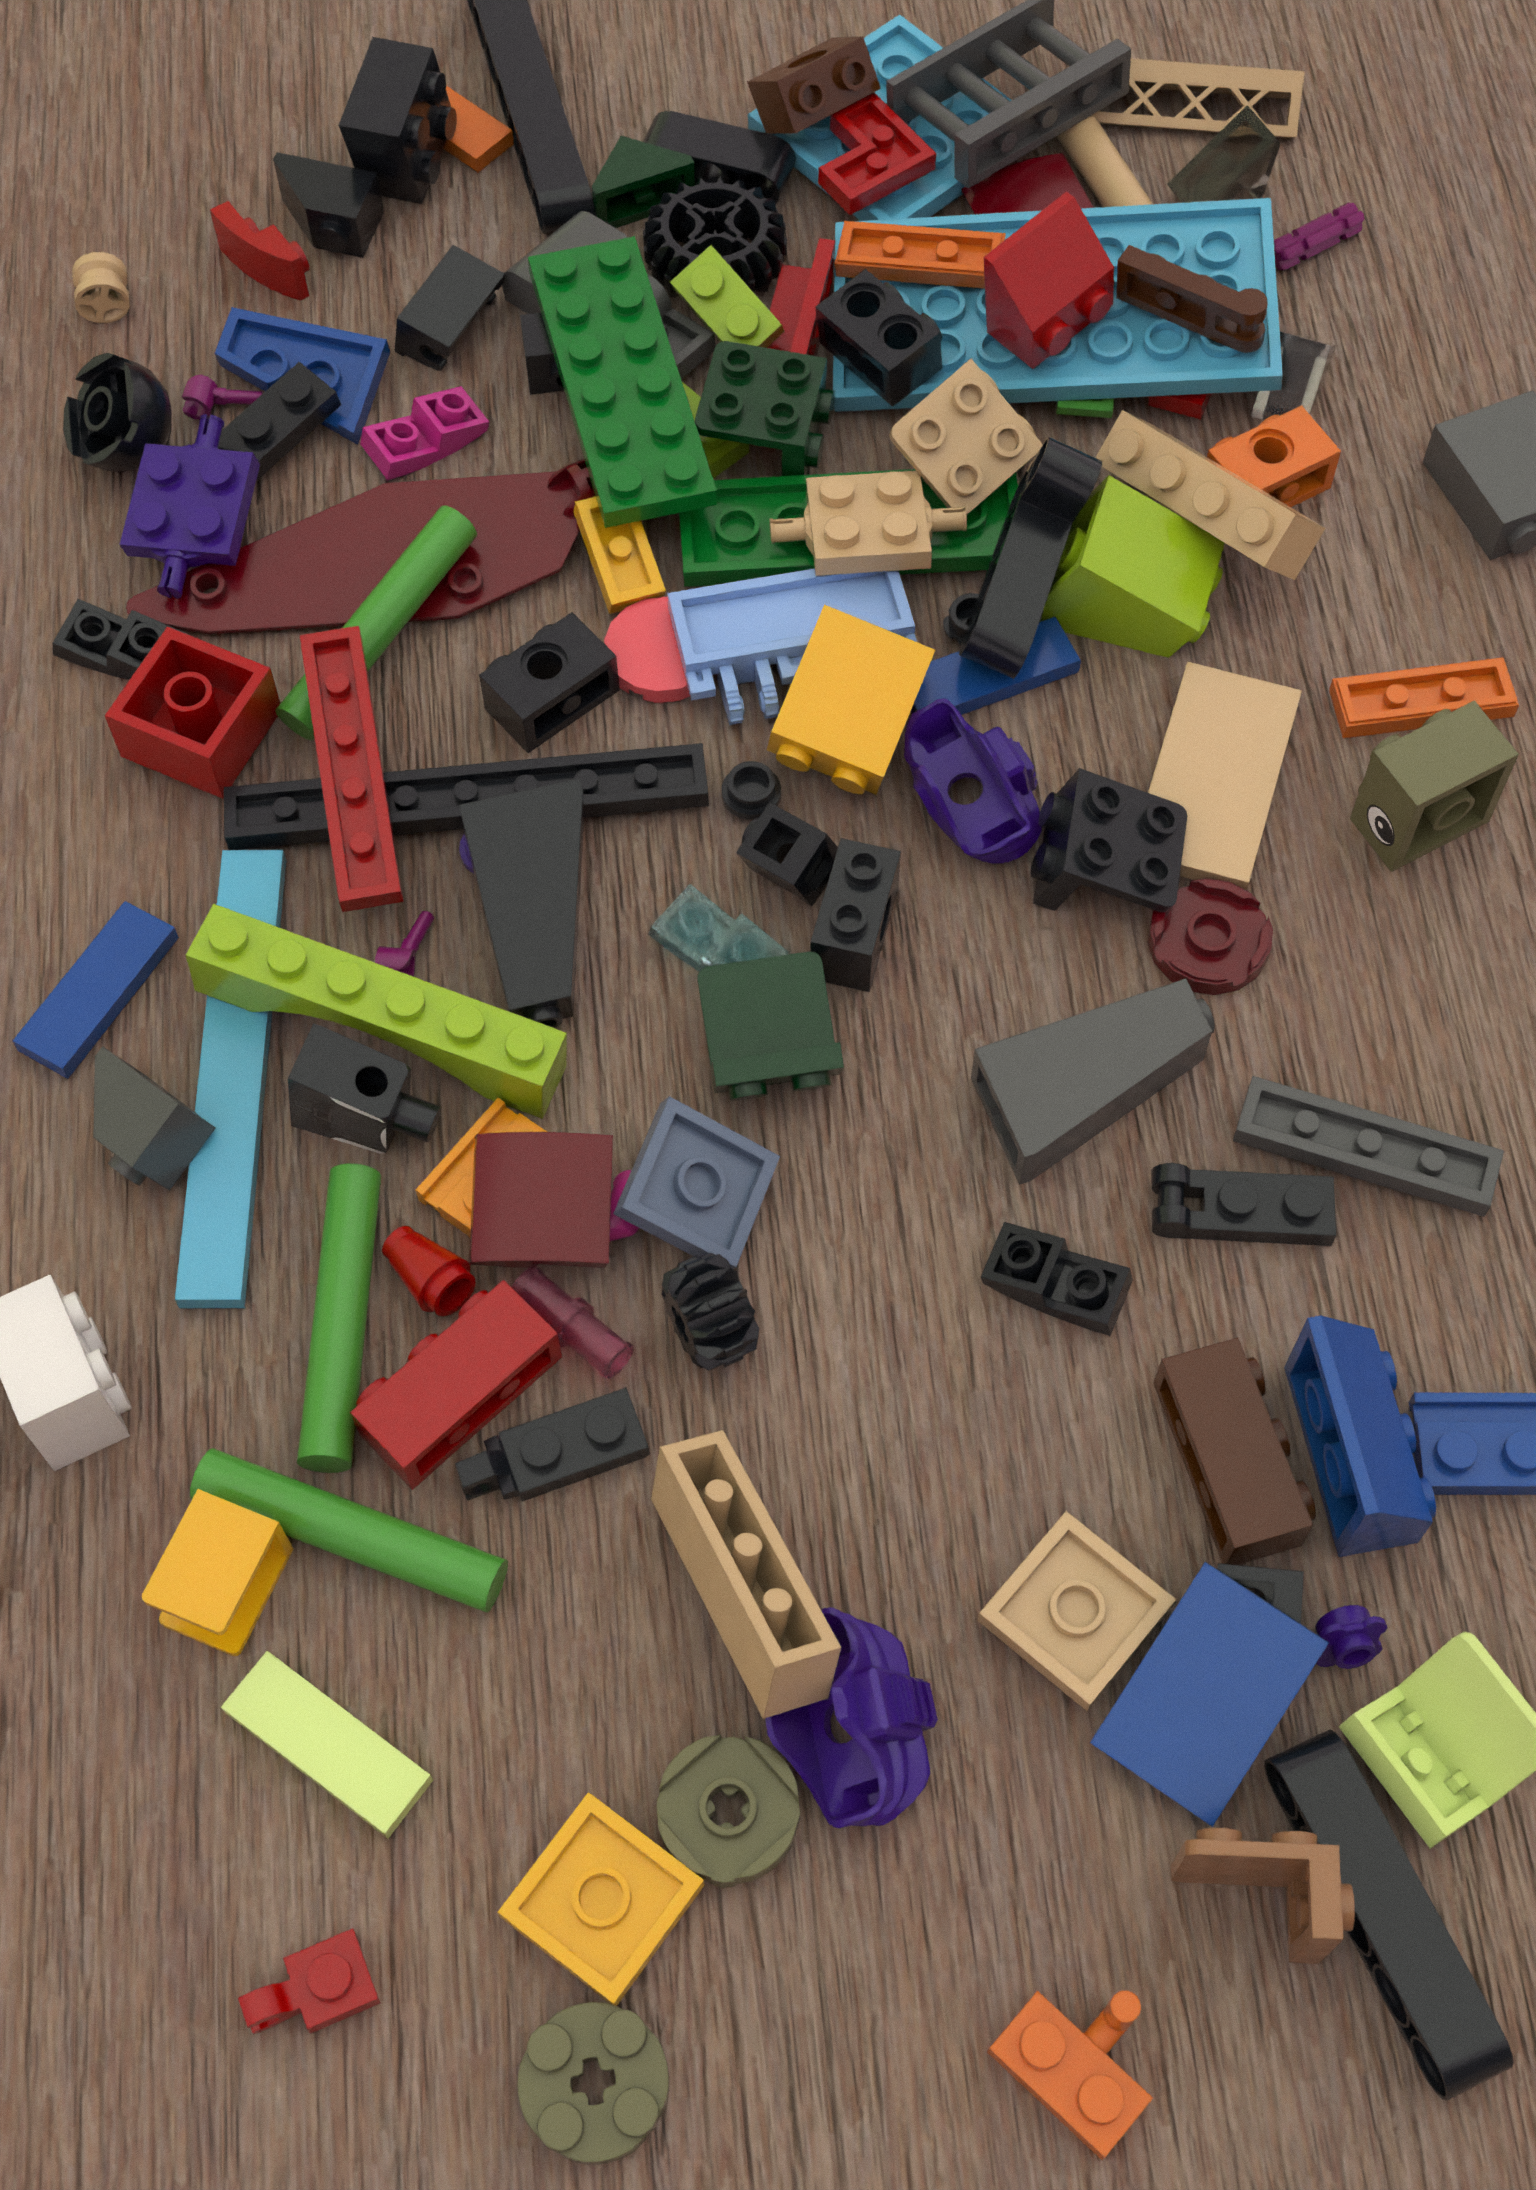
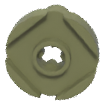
(729, 1766)
(558, 2056)

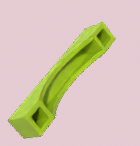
(288, 973)

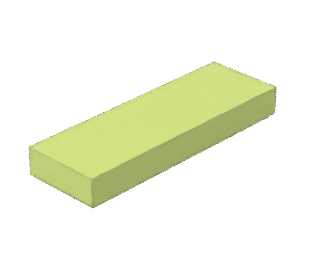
(327, 1744)

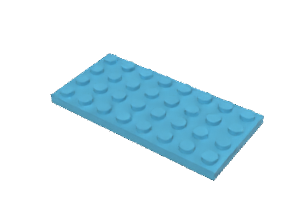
(1128, 348)

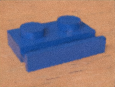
(1476, 1442)

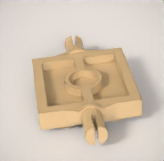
(868, 523)

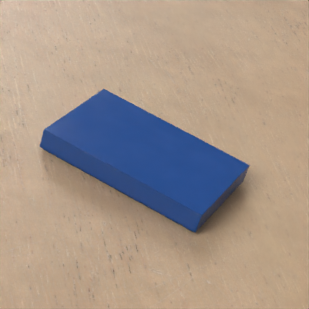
(1209, 1693)

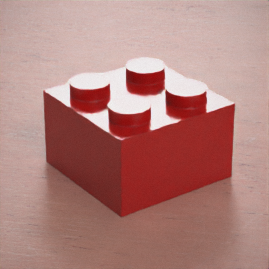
(194, 712)

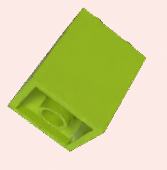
(1134, 573)

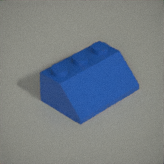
(1358, 1438)

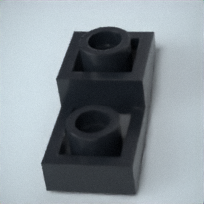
(105, 640)
(1055, 1281)

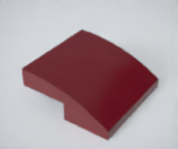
(1026, 187)
(541, 1199)

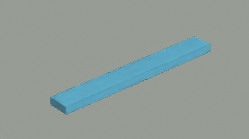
(230, 1098)

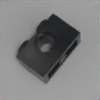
(536, 709)
(856, 913)

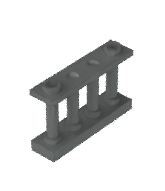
(1026, 121)

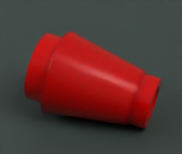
(430, 1272)

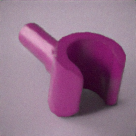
(203, 393)
(404, 958)

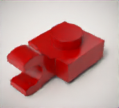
(324, 1985)

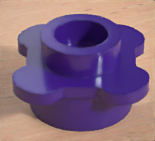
(1351, 1636)

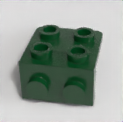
(767, 402)
(768, 1025)

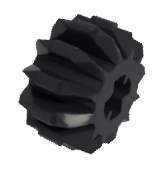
(710, 1311)

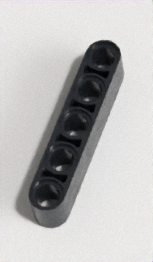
(1394, 1918)

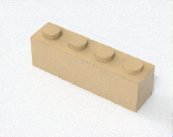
(1209, 495)
(745, 1574)

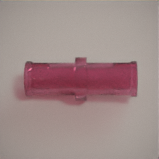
(574, 1323)

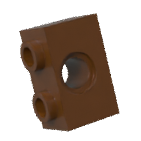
(814, 85)

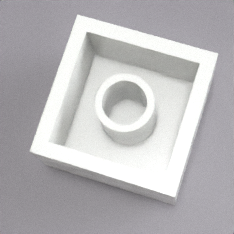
(58, 1374)

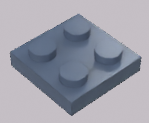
(696, 1183)

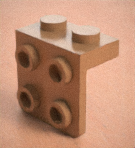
(1316, 1899)

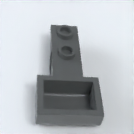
(687, 339)

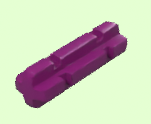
(1317, 235)

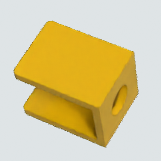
(218, 1572)

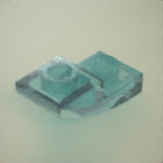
(707, 935)

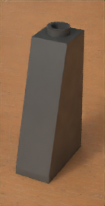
(1085, 1072)

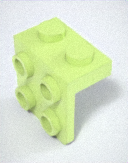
(1448, 1738)

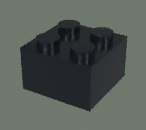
(399, 118)

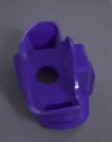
(946, 748)
(884, 1714)

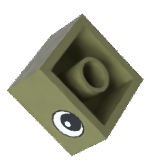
(1432, 784)

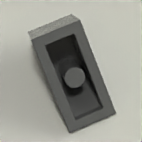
(143, 1123)

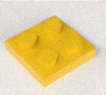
(601, 1899)

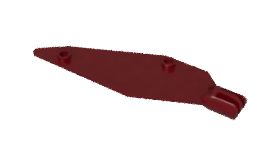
(334, 559)

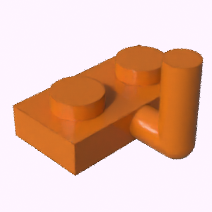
(1072, 2069)

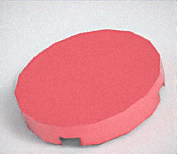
(647, 652)

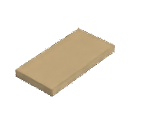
(1224, 767)

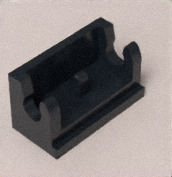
(445, 307)

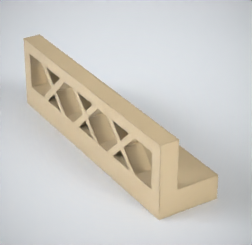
(1207, 79)

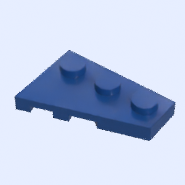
(268, 346)

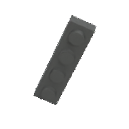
(1369, 1146)

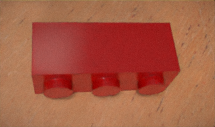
(456, 1383)

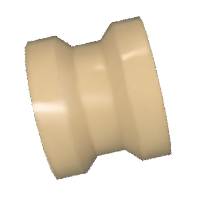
(100, 287)

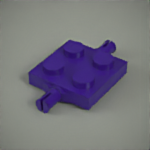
(190, 505)

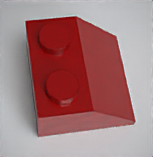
(1047, 282)

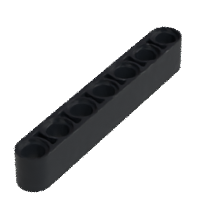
(532, 111)

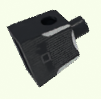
(355, 1094)

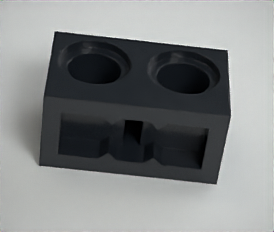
(880, 337)

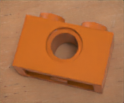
(1282, 456)

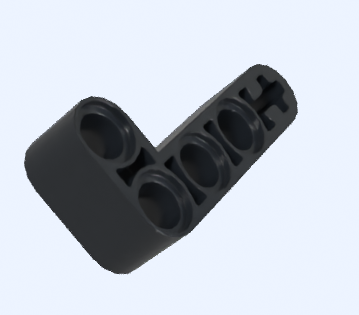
(1028, 556)

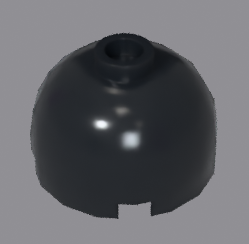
(116, 413)

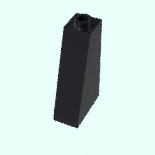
(529, 885)

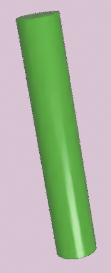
(394, 600)
(339, 1319)
(356, 1531)

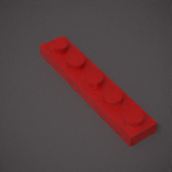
(351, 769)

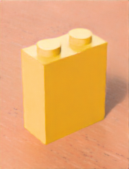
(849, 701)

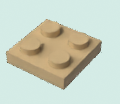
(1076, 1610)

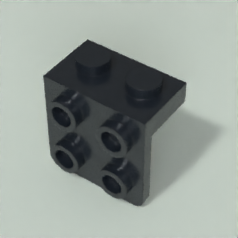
(1109, 841)

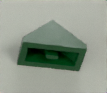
(636, 179)

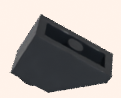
(331, 202)

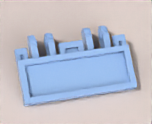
(769, 621)

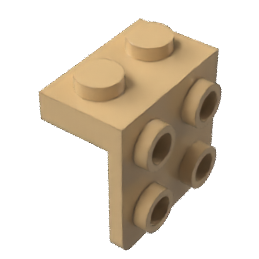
(965, 438)

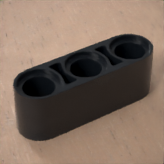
(726, 151)

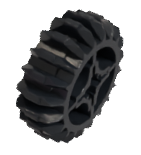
(717, 217)

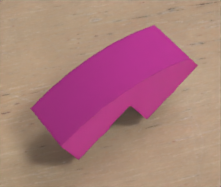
(435, 429)

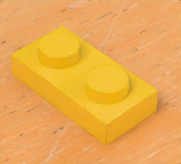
(619, 558)

